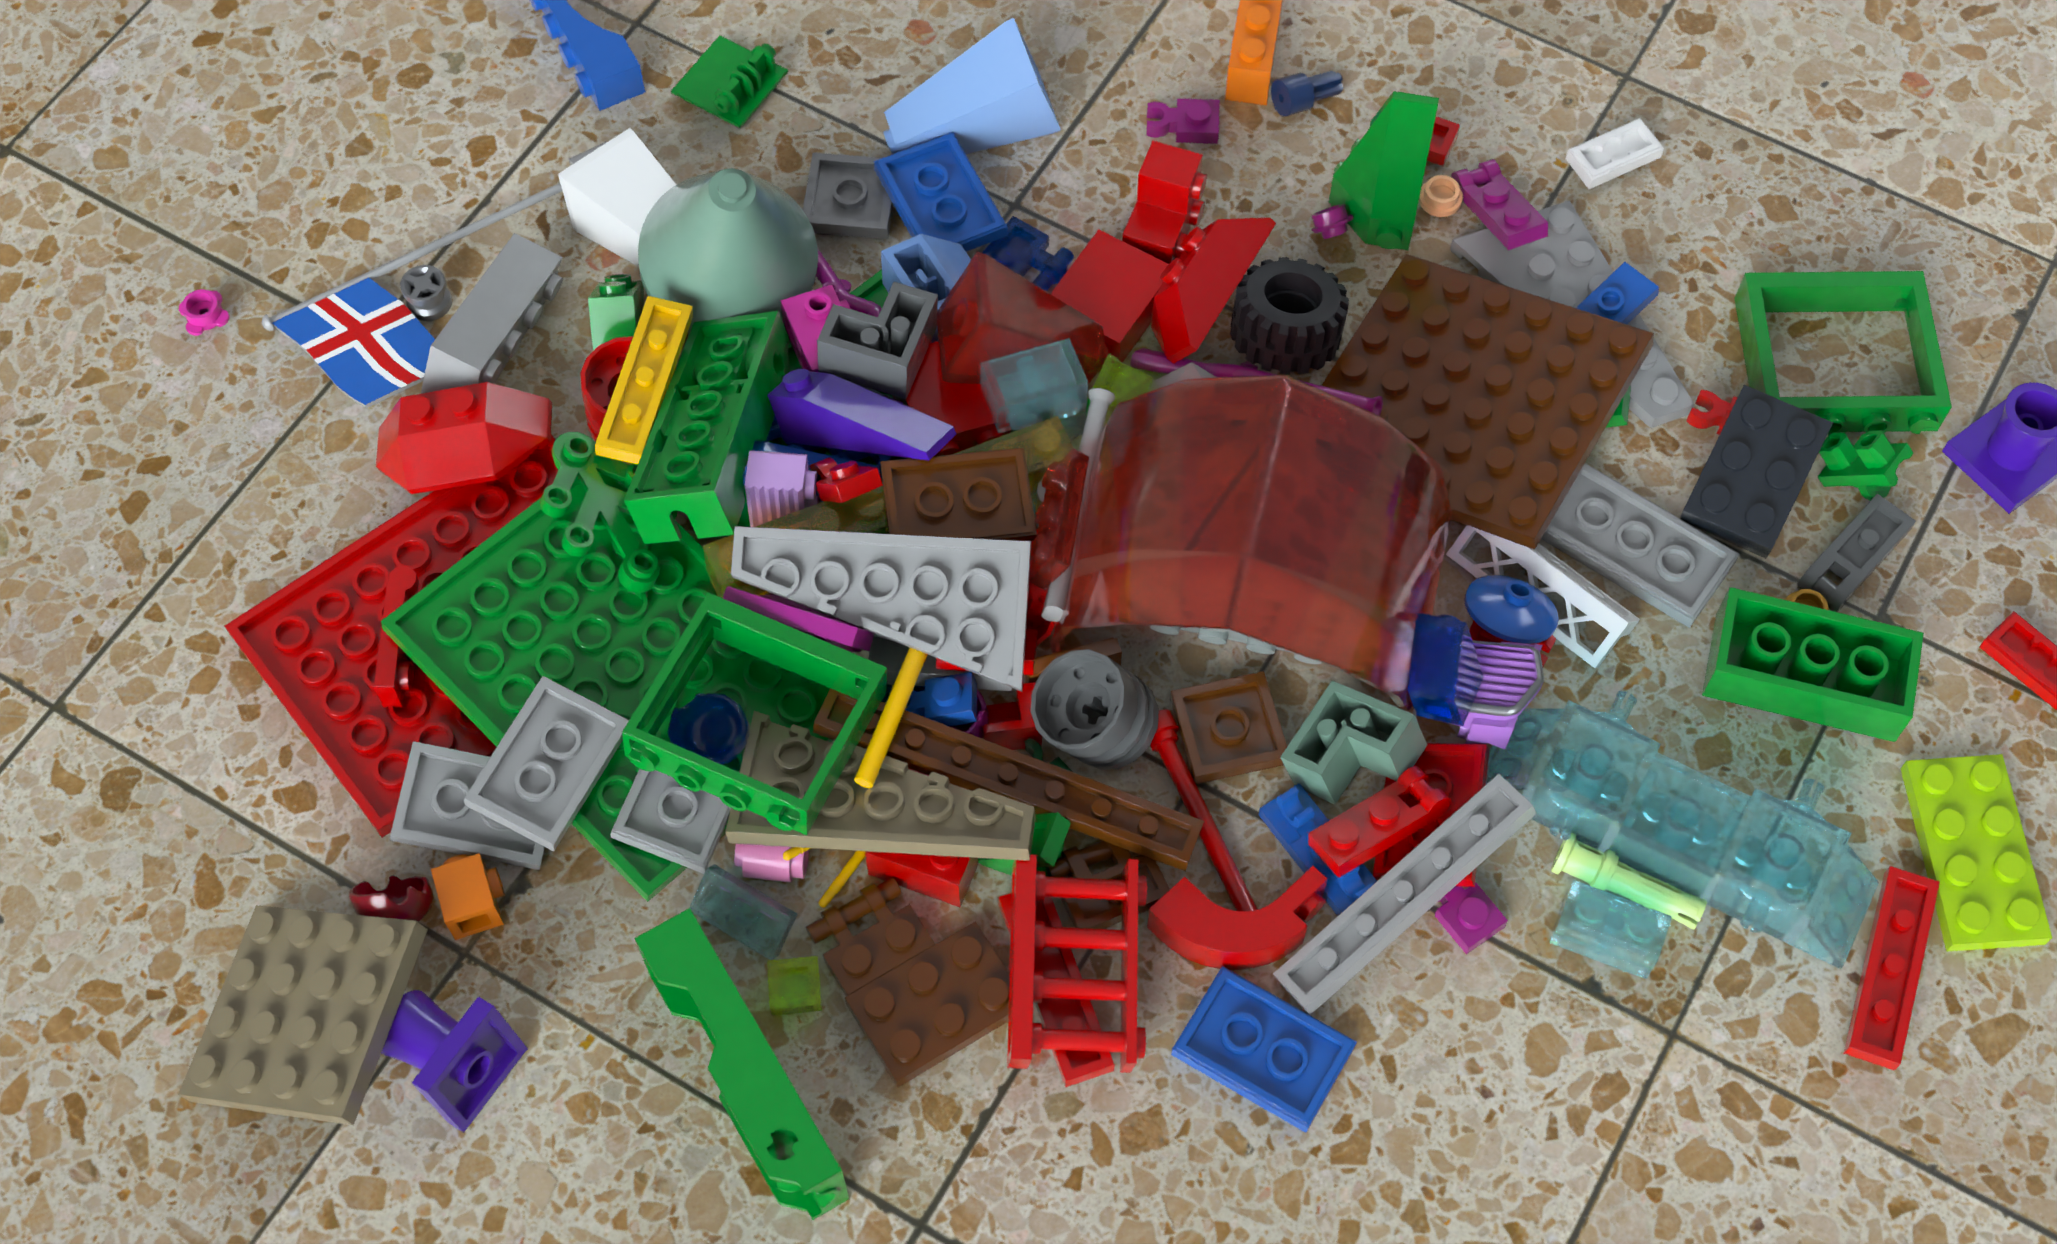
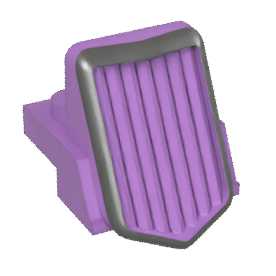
(1509, 684)

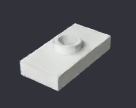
(1614, 153)

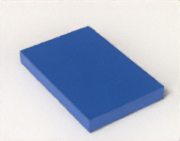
(941, 193)
(1264, 1049)

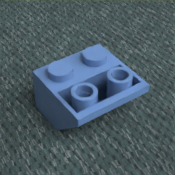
(925, 265)

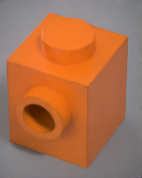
(468, 895)

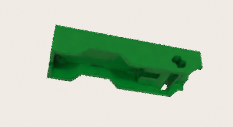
(708, 427)
(744, 1068)

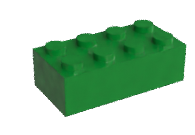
(1813, 664)

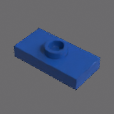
(1621, 295)

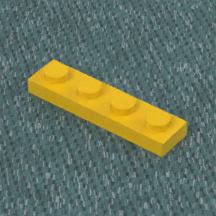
(644, 379)

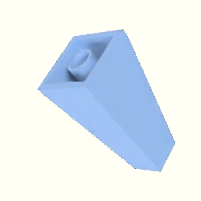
(983, 97)

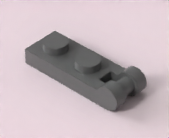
(1857, 551)

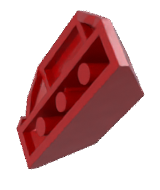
(1203, 281)
(461, 436)

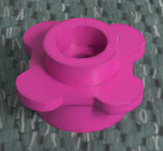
(198, 303)

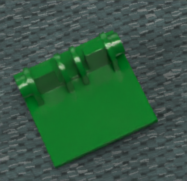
(731, 80)

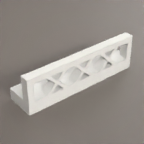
(1560, 578)

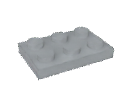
(547, 763)
(435, 816)

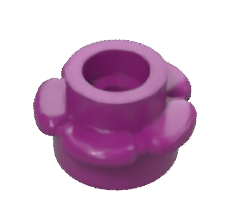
(1331, 221)

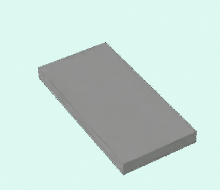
(1639, 546)

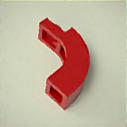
(1231, 938)

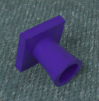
(2011, 446)
(457, 1060)

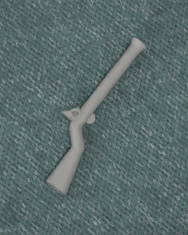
(1094, 424)

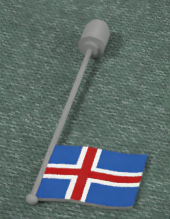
(366, 334)

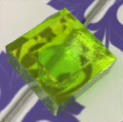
(794, 985)

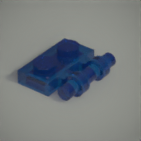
(1026, 249)

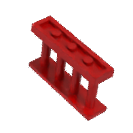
(1030, 986)

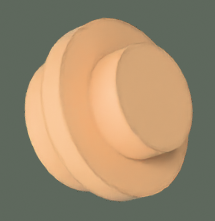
(1441, 196)

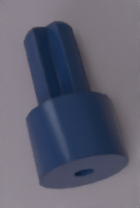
(1298, 92)

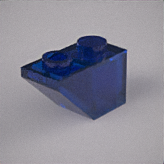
(1443, 669)

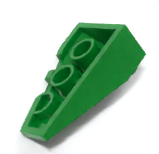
(1386, 171)

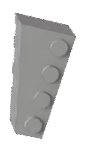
(494, 317)

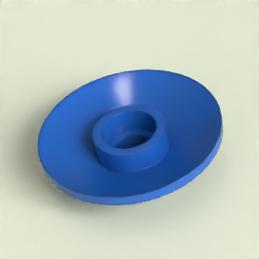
(1511, 609)

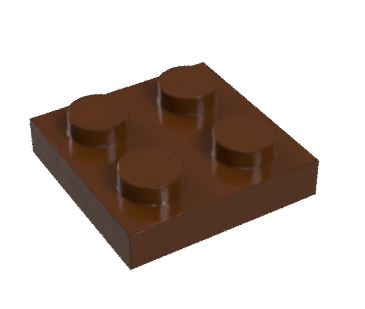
(1229, 727)

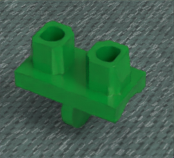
(1866, 465)

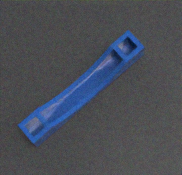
(600, 57)

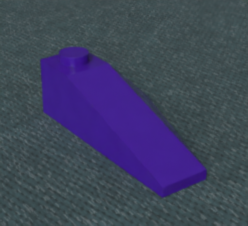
(848, 416)

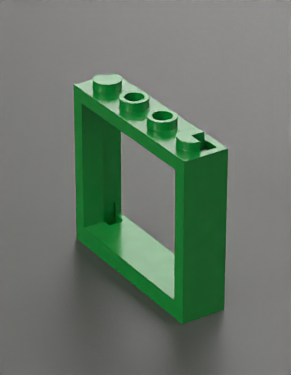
(1848, 292)
(777, 645)

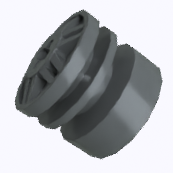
(1094, 709)

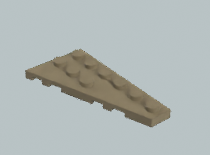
(896, 815)

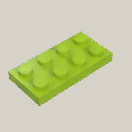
(1976, 852)

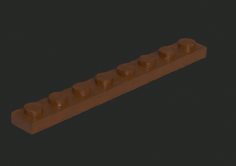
(978, 763)

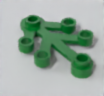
(599, 500)

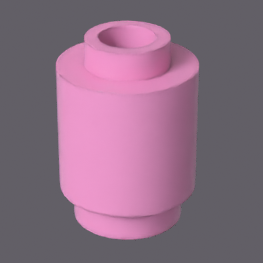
(768, 862)

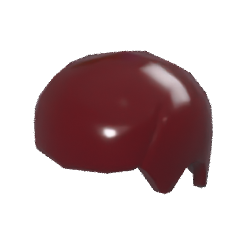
(400, 899)

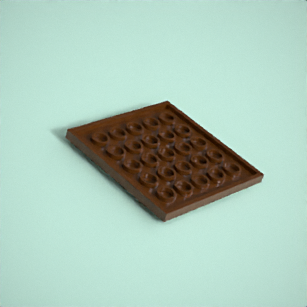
(1491, 388)

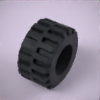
(1289, 315)

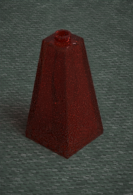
(1001, 314)

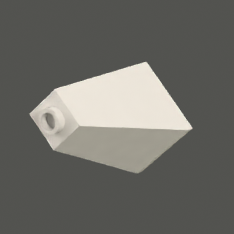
(614, 192)

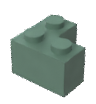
(1347, 733)

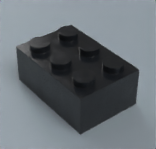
(1755, 471)

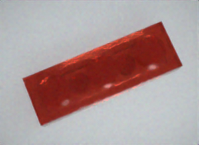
(1058, 518)

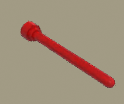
(1165, 743)

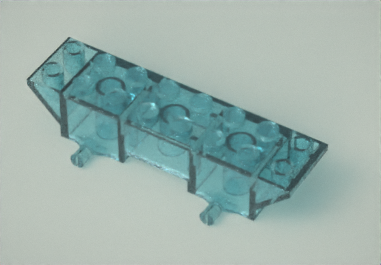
(1744, 854)

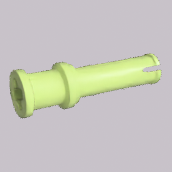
(1606, 872)

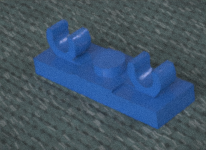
(1290, 820)

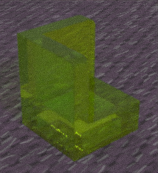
(1122, 380)

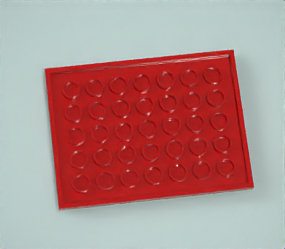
(323, 631)

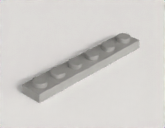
(1404, 894)

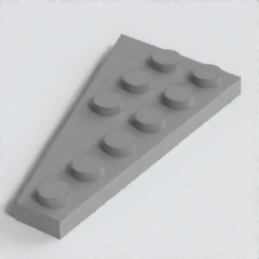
(1567, 270)
(926, 592)

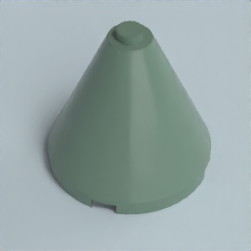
(727, 246)

